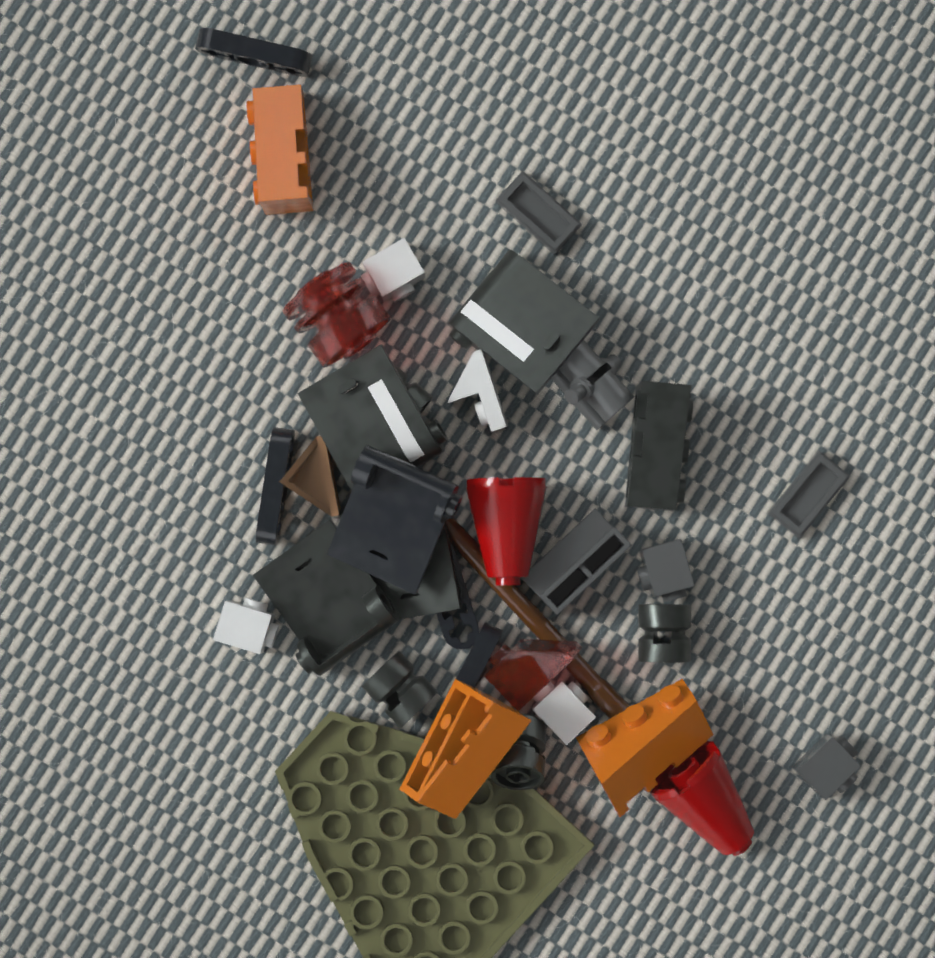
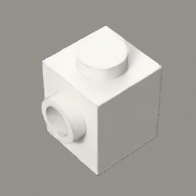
(393, 272)
(246, 626)
(563, 709)

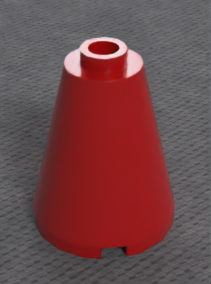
(506, 523)
(706, 800)

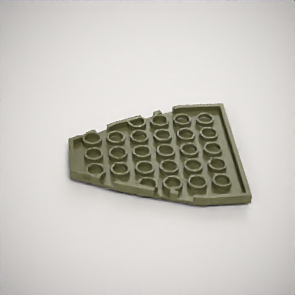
(411, 875)

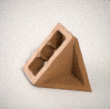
(314, 478)

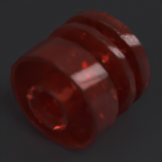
(332, 308)

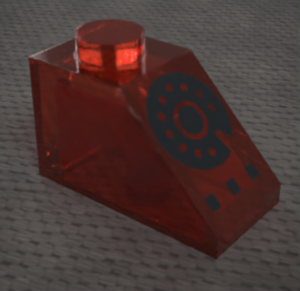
(528, 667)

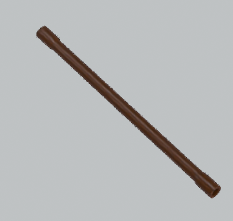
(598, 689)

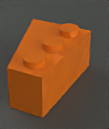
(280, 150)
(644, 741)
(462, 749)

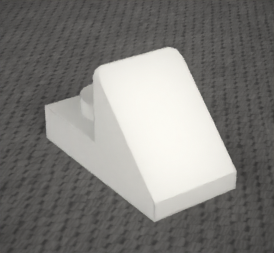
(478, 380)

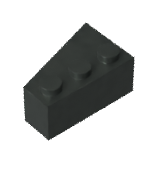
(658, 445)

